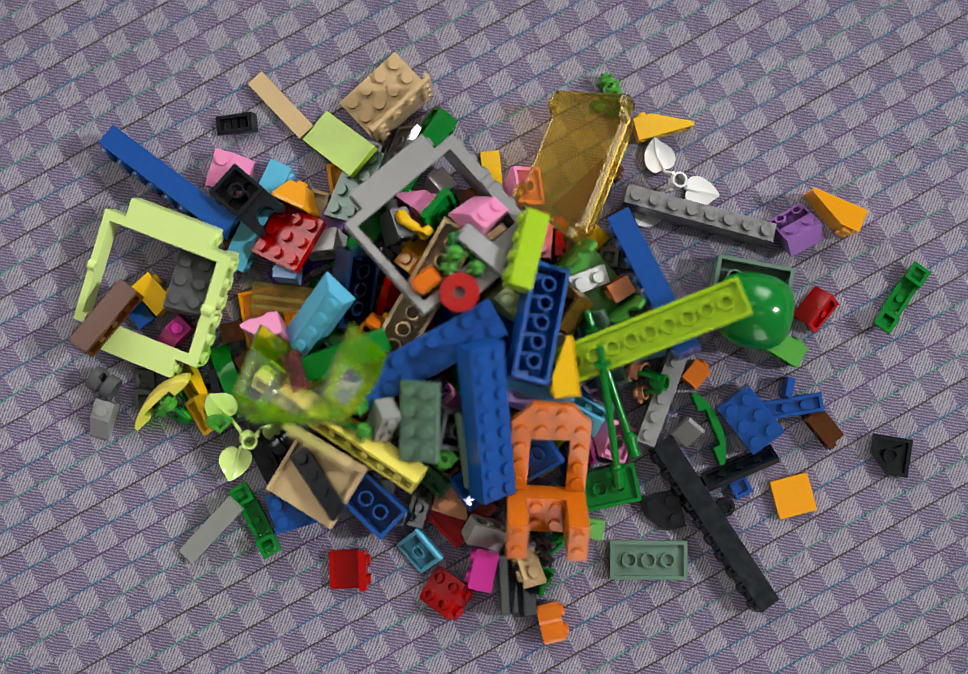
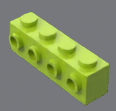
(526, 250)

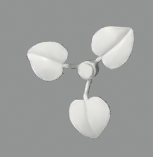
(661, 157)

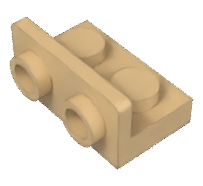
(529, 570)

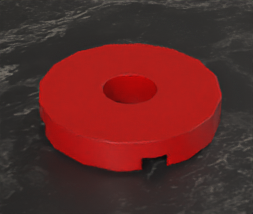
(463, 281)

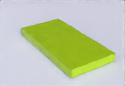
(340, 144)

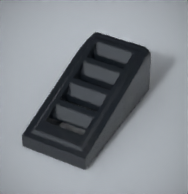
(249, 123)

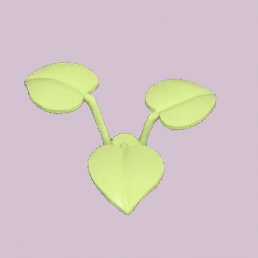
(236, 460)

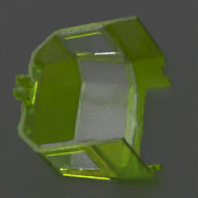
(267, 395)

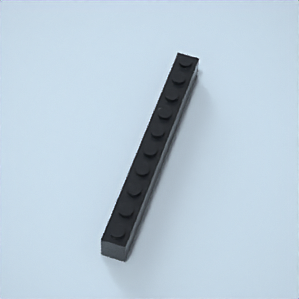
(713, 525)

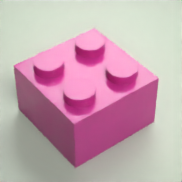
(483, 569)

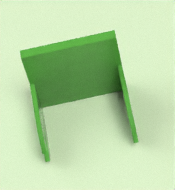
(584, 257)

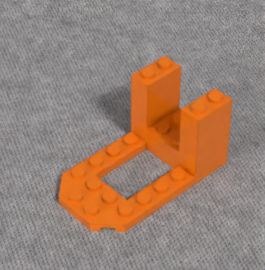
(549, 506)

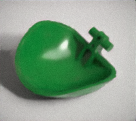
(771, 308)

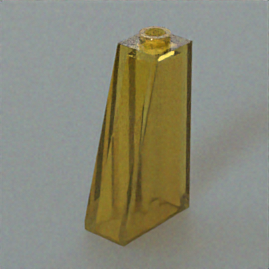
(277, 297)

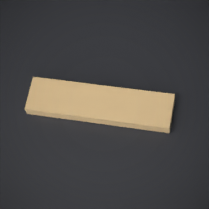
(280, 105)

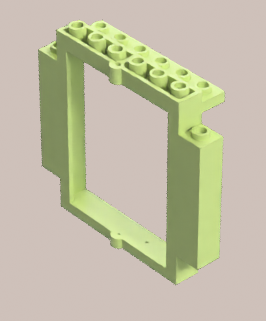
(181, 232)

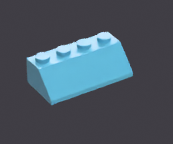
(319, 315)

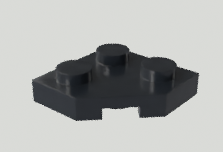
(892, 454)
(663, 509)

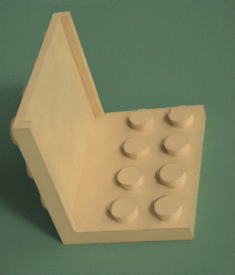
(387, 98)
(340, 468)

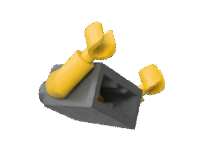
(399, 227)

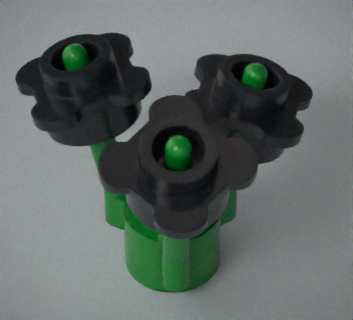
(544, 547)

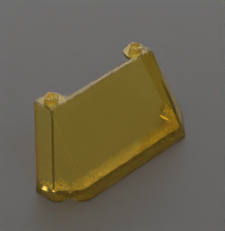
(577, 160)

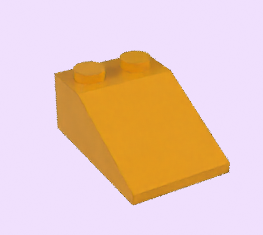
(835, 212)

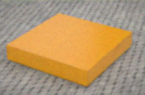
(792, 495)

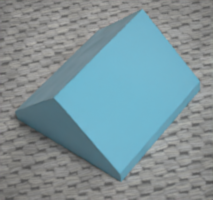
(420, 550)

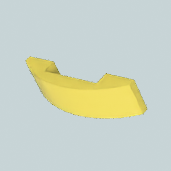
(173, 385)

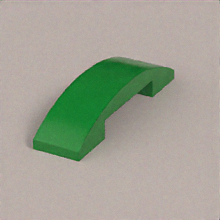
(900, 296)
(226, 370)
(719, 449)
(257, 520)

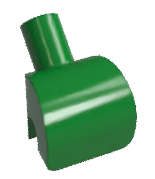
(549, 575)

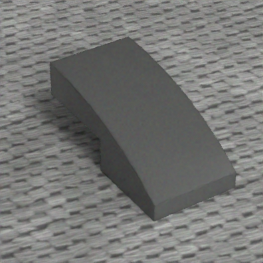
(613, 257)
(145, 383)

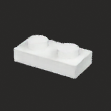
(589, 278)

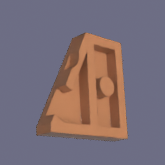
(450, 503)

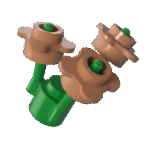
(642, 369)

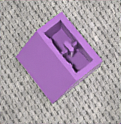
(797, 229)

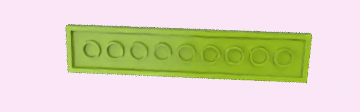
(662, 327)

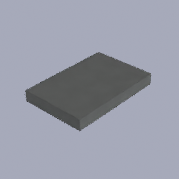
(504, 584)

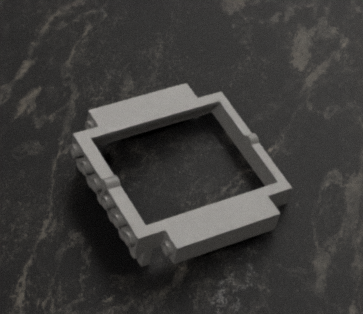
(397, 175)

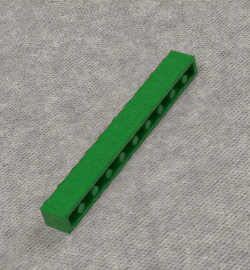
(436, 127)

